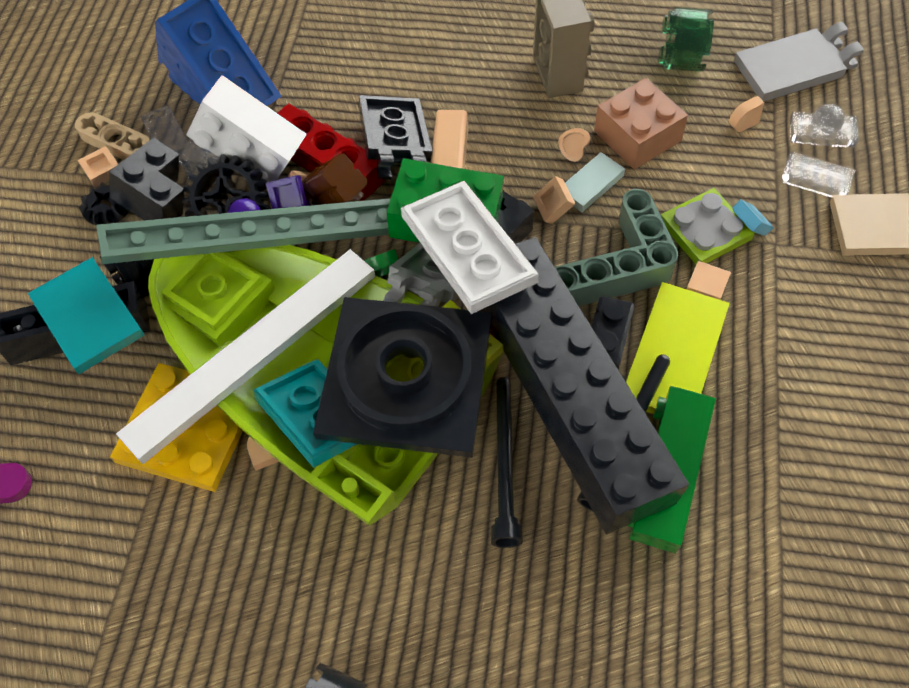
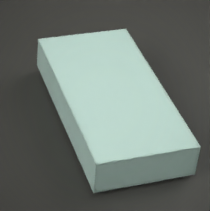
(594, 180)

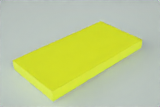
(684, 329)

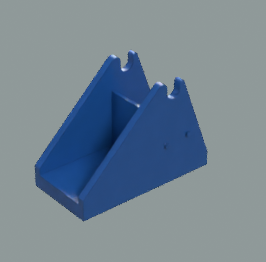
(201, 45)

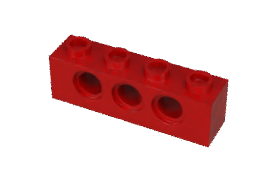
(325, 143)

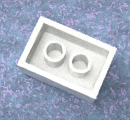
(240, 125)

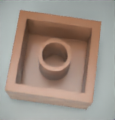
(640, 123)

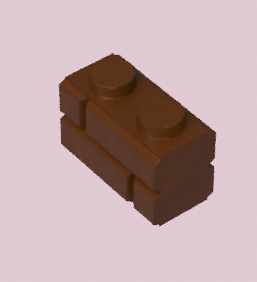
(334, 182)

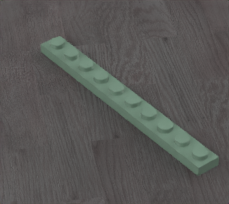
(241, 230)

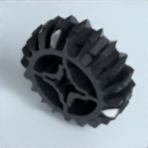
(222, 174)

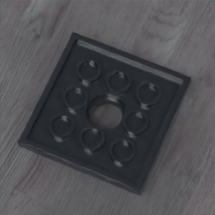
(424, 414)

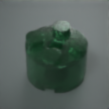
(687, 38)

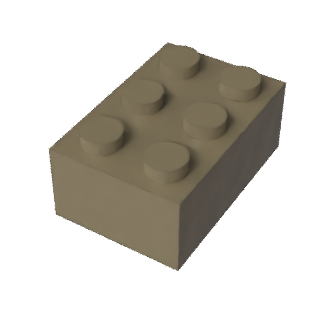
(562, 45)

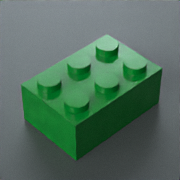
(423, 179)

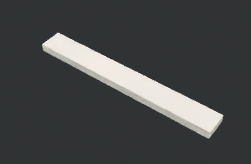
(244, 357)

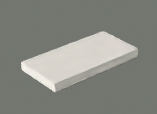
(469, 246)

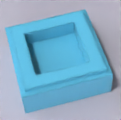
(752, 217)

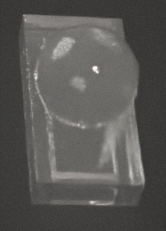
(824, 127)

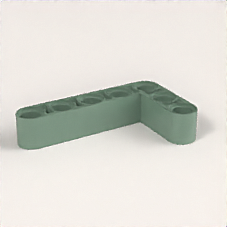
(648, 244)

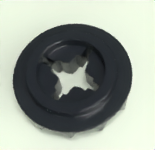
(99, 213)

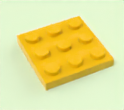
(198, 453)

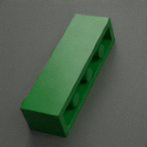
(684, 431)

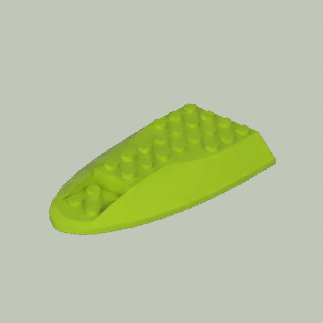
(219, 296)

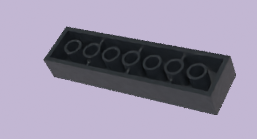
(584, 400)

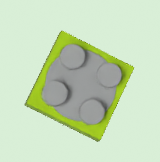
(706, 227)

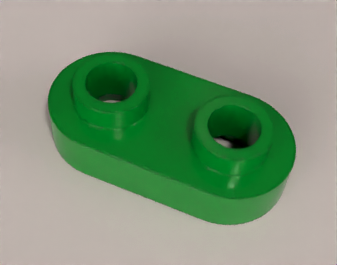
(382, 262)

